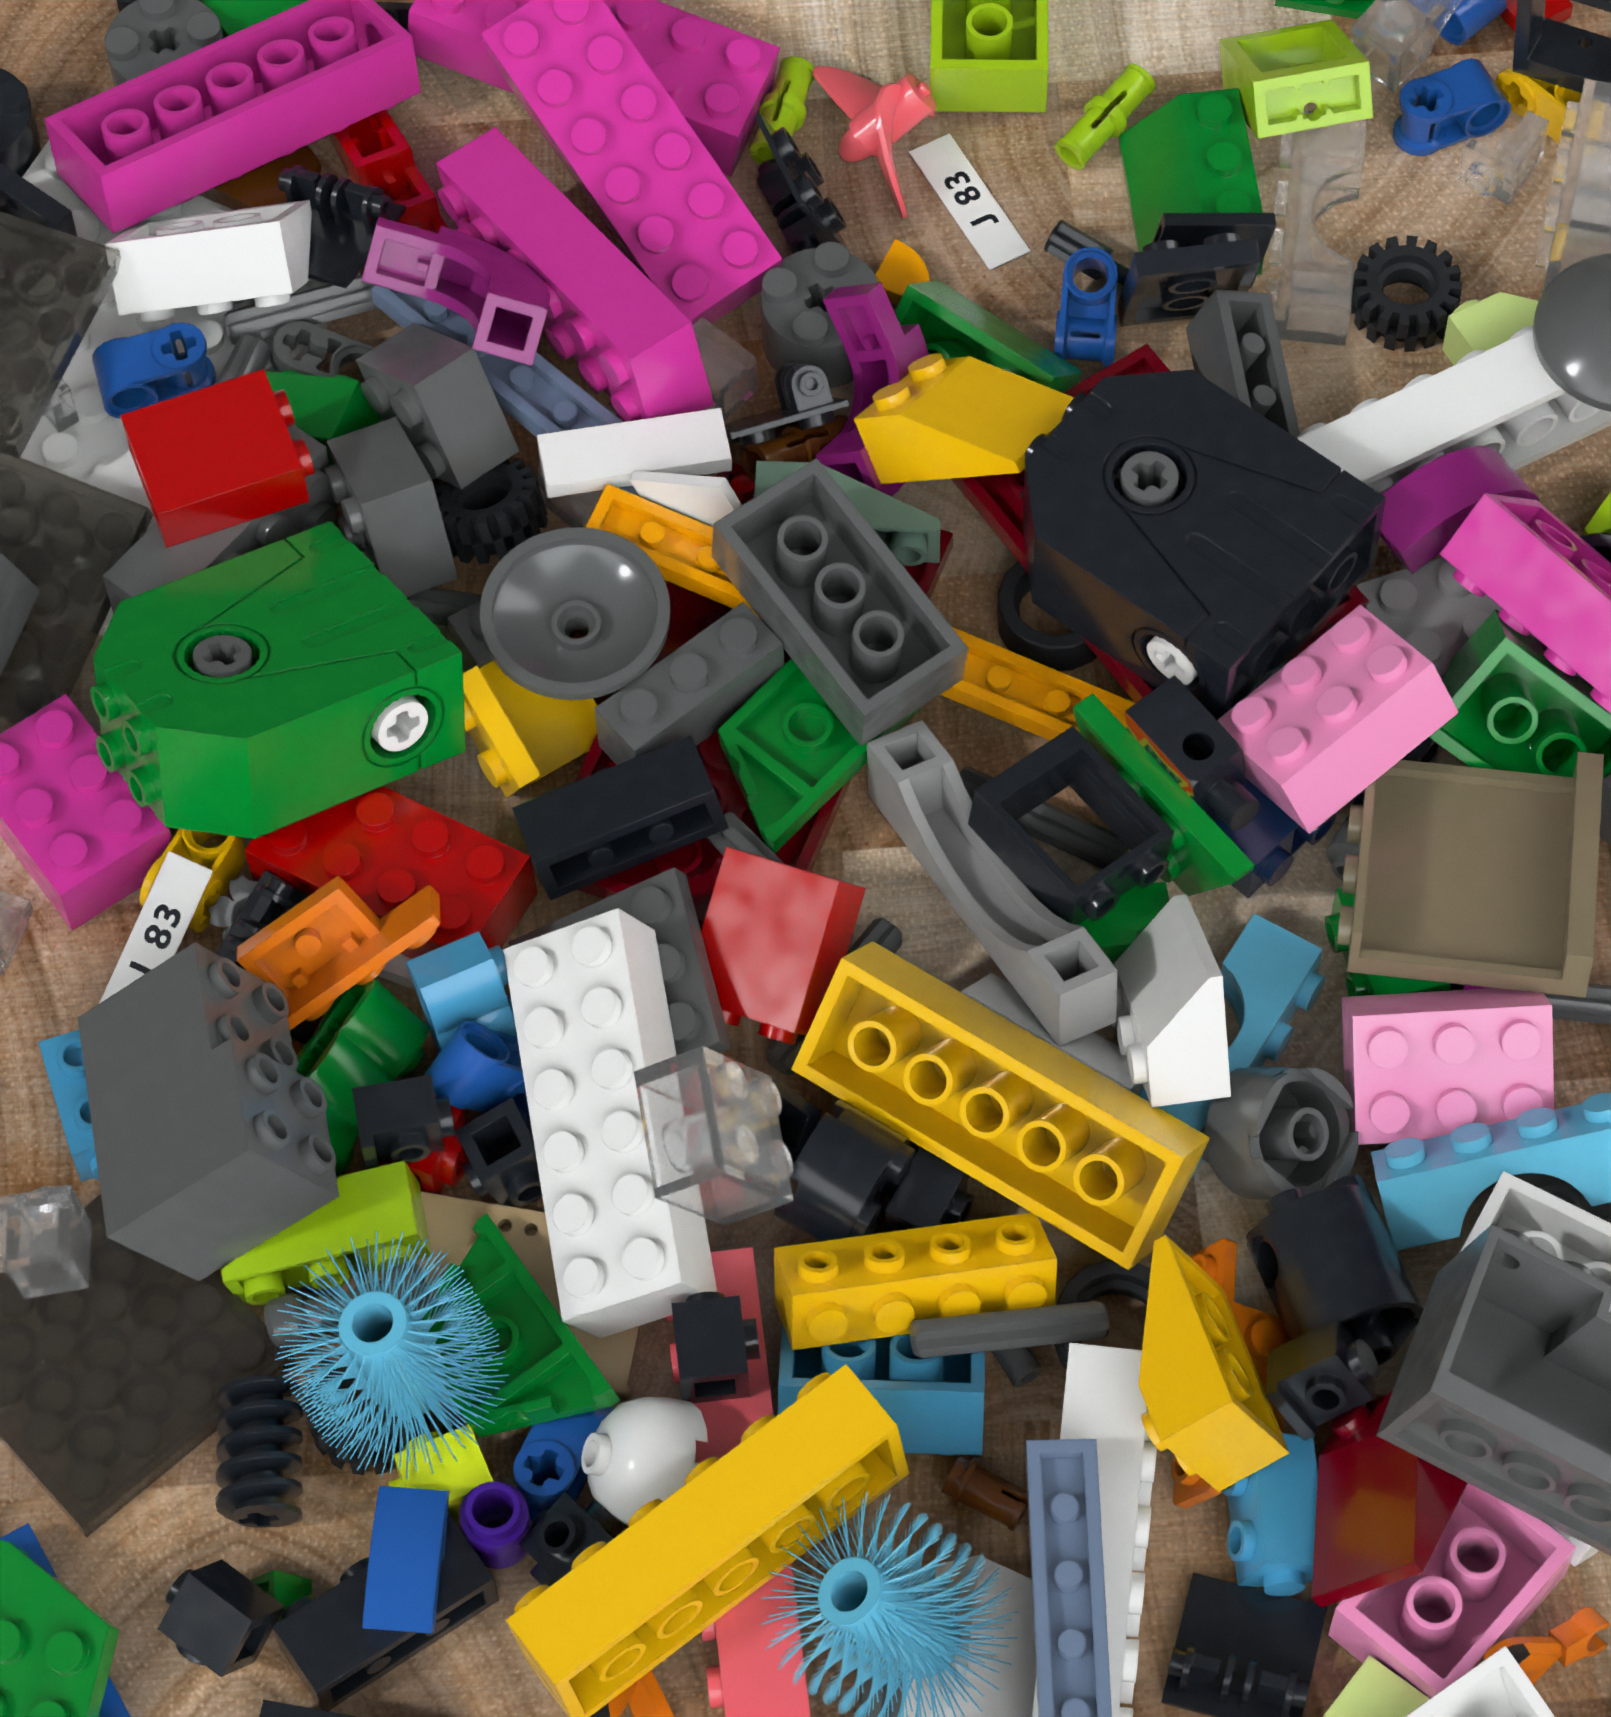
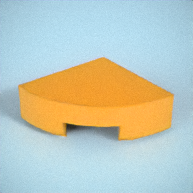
(899, 269)

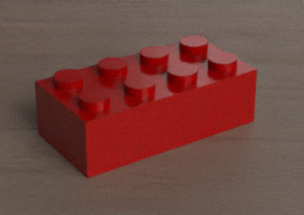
(392, 850)

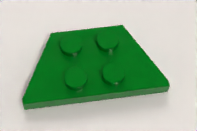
(790, 753)
(1200, 851)
(544, 1359)
(50, 1643)

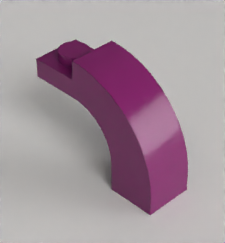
(470, 277)
(878, 357)
(1437, 498)

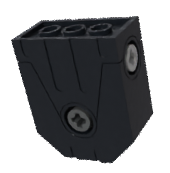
(1190, 532)

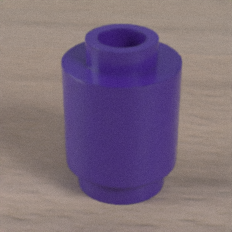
(495, 1522)

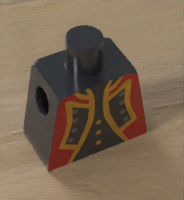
(1194, 751)

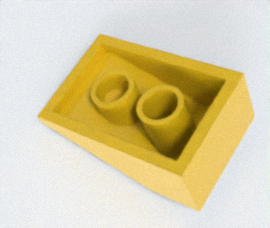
(956, 421)
(1200, 1376)

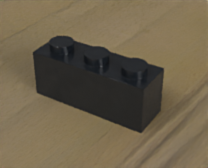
(620, 817)
(340, 1657)

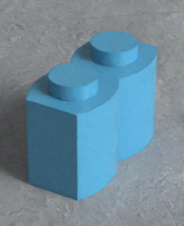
(463, 985)

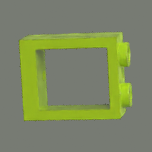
(1317, 68)

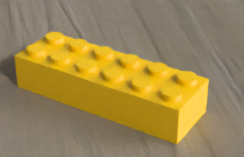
(1000, 1104)
(708, 1543)

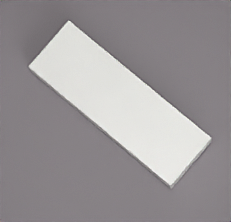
(610, 453)

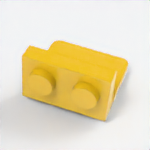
(521, 731)

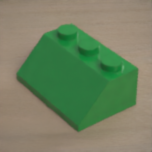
(1189, 160)
(964, 329)
(1519, 707)

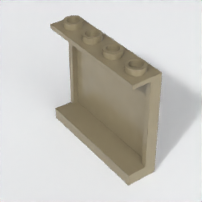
(1475, 876)

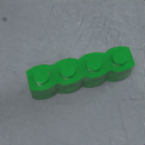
(360, 1043)

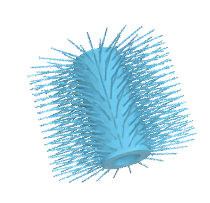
(391, 1355)
(889, 1616)

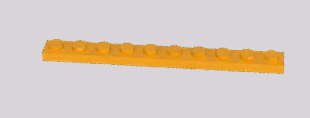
(993, 677)

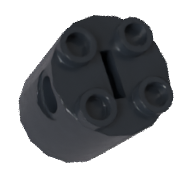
(1335, 1260)

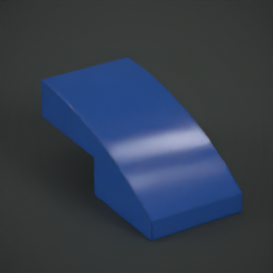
(405, 1559)

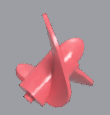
(877, 117)

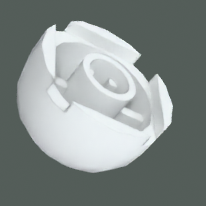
(642, 1453)

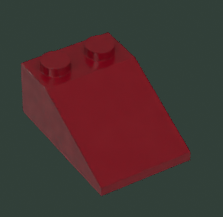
(1374, 1508)

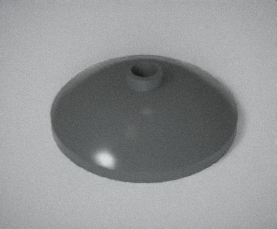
(1575, 330)
(569, 584)

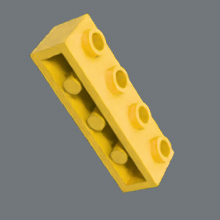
(890, 1279)

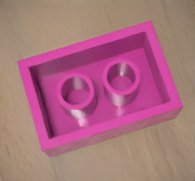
(72, 816)

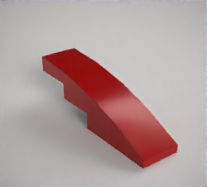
(381, 157)

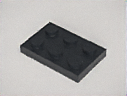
(1177, 281)

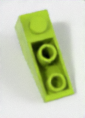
(368, 1202)

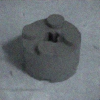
(157, 33)
(794, 314)
(1280, 1131)

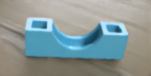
(1265, 984)
(1435, 1180)

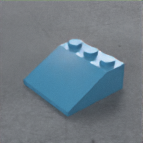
(930, 1399)

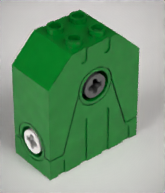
(273, 688)

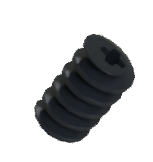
(255, 1453)

